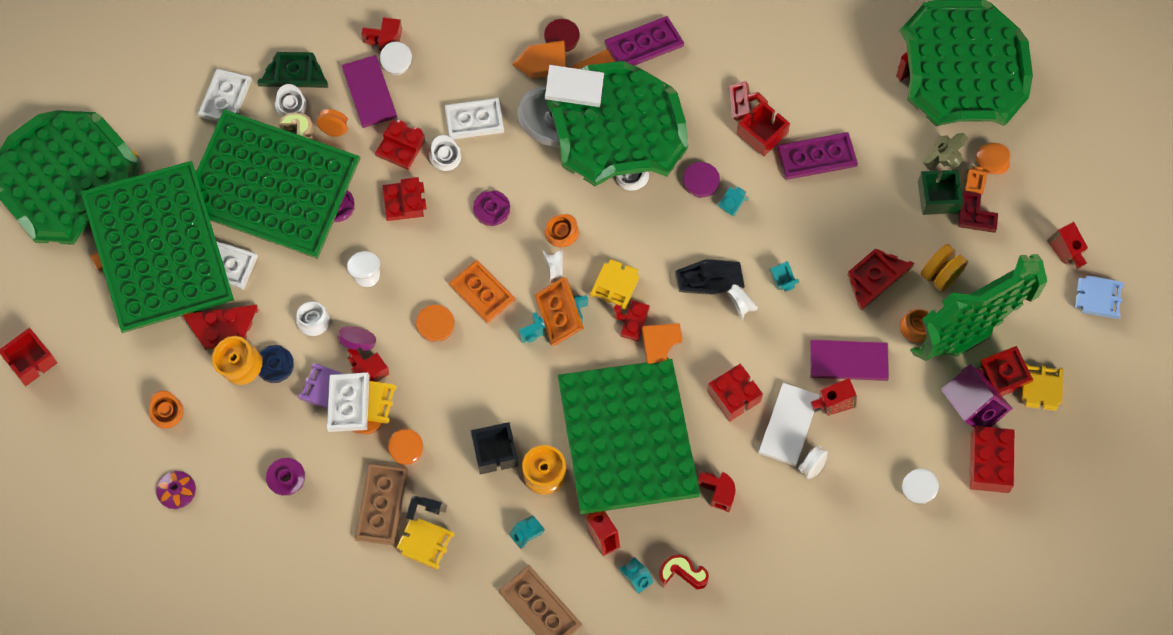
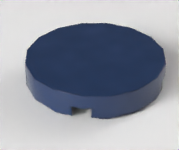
(277, 364)

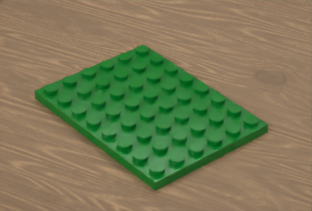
(273, 183)
(157, 246)
(627, 436)

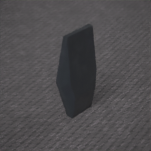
(709, 277)

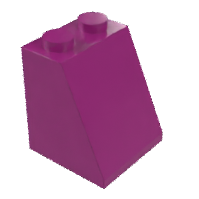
(976, 398)

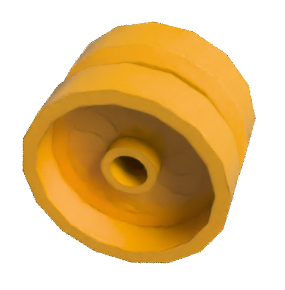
(944, 267)
(237, 360)
(548, 459)

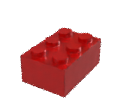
(992, 459)

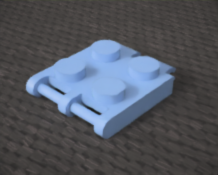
(1098, 296)

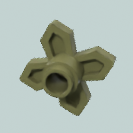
(947, 151)

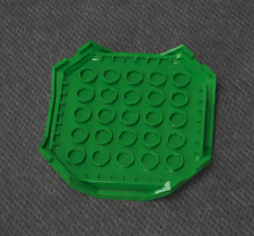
(966, 62)
(630, 133)
(49, 166)
(971, 318)

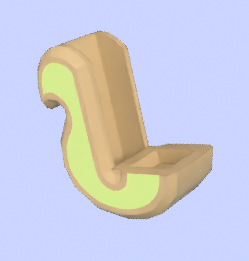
(298, 122)

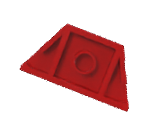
(875, 275)
(219, 324)

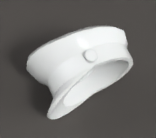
(396, 58)
(290, 100)
(444, 153)
(633, 181)
(555, 265)
(364, 268)
(741, 300)
(312, 318)
(813, 462)
(920, 486)

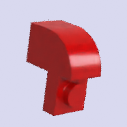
(390, 32)
(373, 365)
(723, 488)

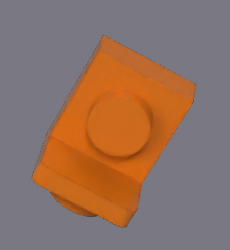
(975, 180)

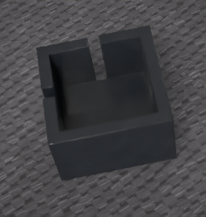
(493, 448)

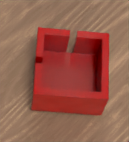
(760, 131)
(27, 356)
(732, 390)

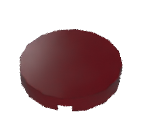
(562, 30)

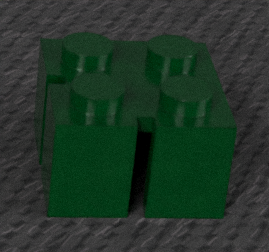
(939, 196)

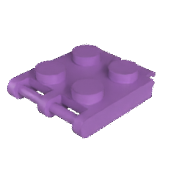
(319, 389)

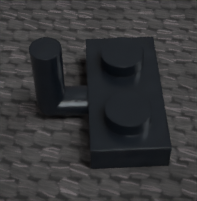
(430, 505)

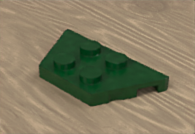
(295, 69)

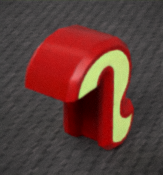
(684, 568)

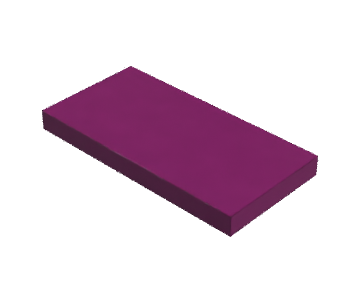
(645, 42)
(369, 91)
(817, 155)
(849, 360)

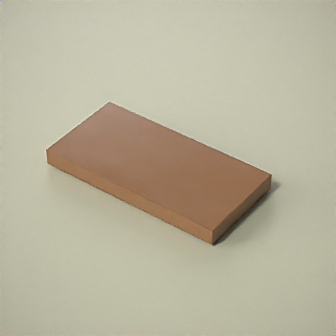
(381, 504)
(538, 605)

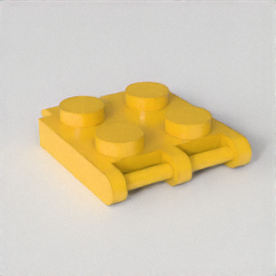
(616, 283)
(1044, 389)
(378, 401)
(424, 542)

